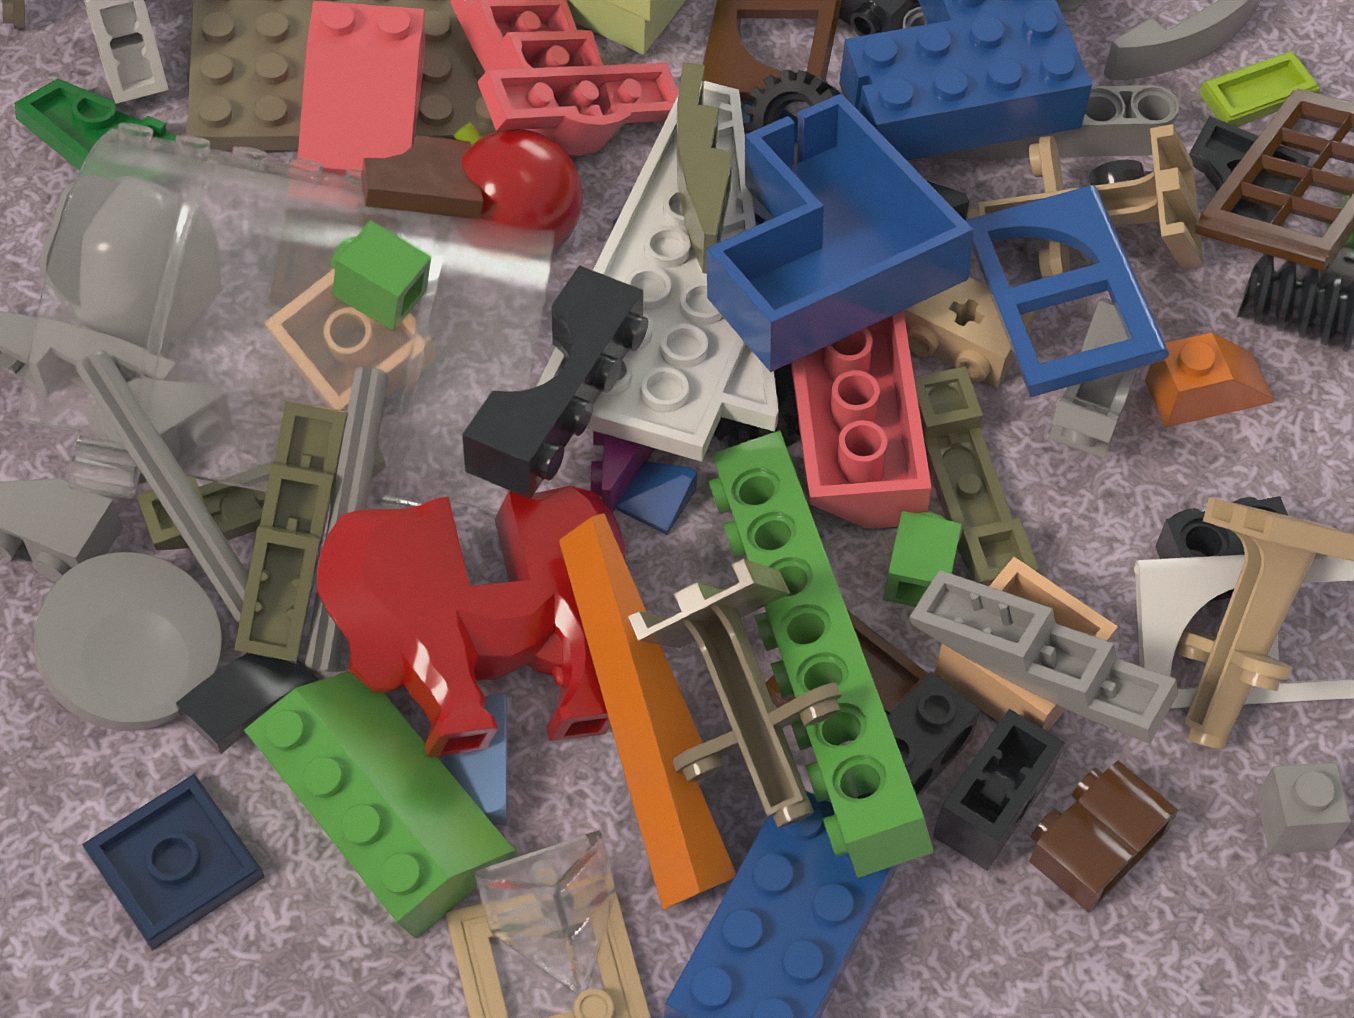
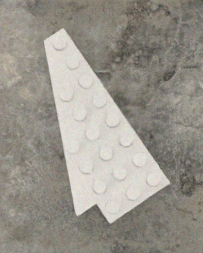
(691, 358)

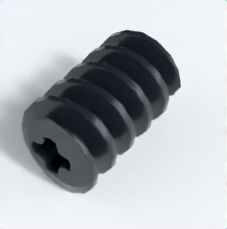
(1300, 299)

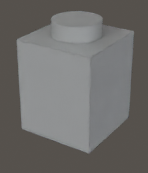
(1303, 808)

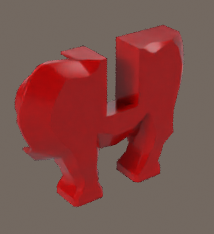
(416, 623)

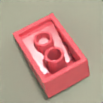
(360, 83)

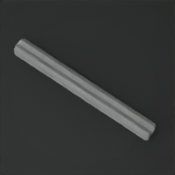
(165, 478)
(349, 495)

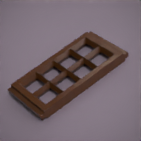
(1269, 238)

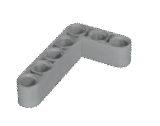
(1113, 124)

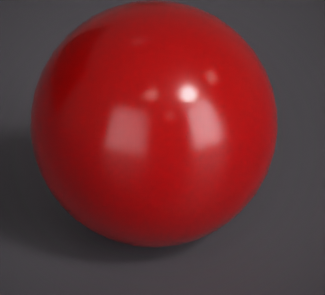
(526, 182)

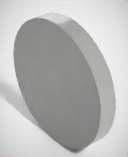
(126, 640)

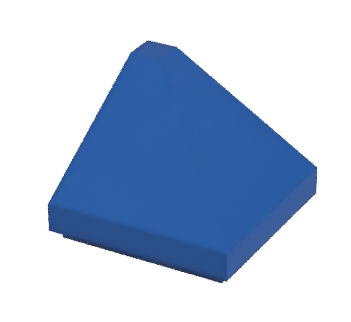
(658, 494)

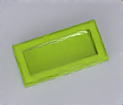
(1256, 89)

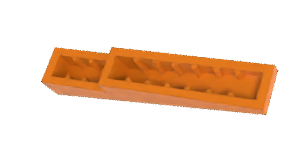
(646, 720)

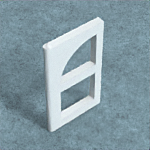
(1174, 591)

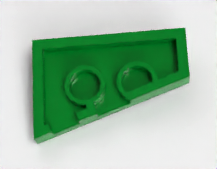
(75, 119)

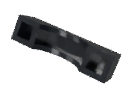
(523, 433)

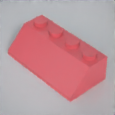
(863, 427)

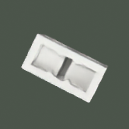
(126, 48)

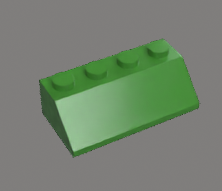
(380, 797)

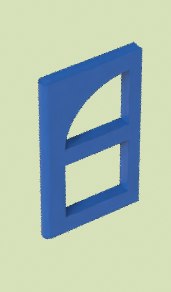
(1083, 223)

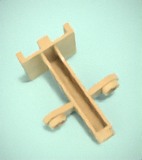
(1161, 197)
(1275, 564)

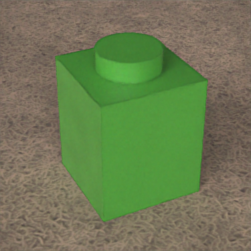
(380, 274)
(921, 549)

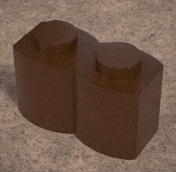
(1100, 834)

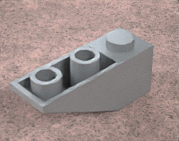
(54, 524)

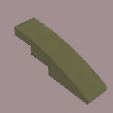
(702, 169)
(291, 531)

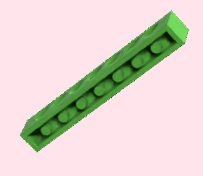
(780, 533)

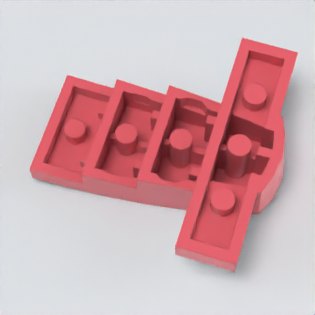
(552, 77)

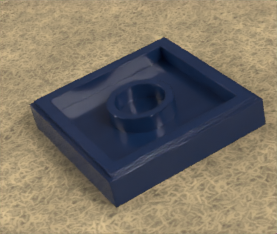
(173, 861)

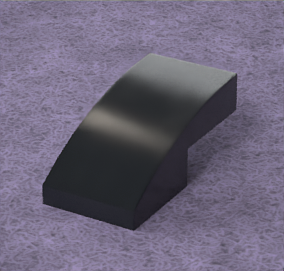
(240, 695)

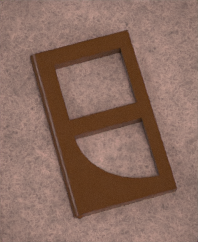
(733, 66)

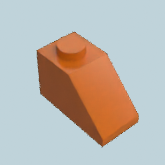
(1205, 380)

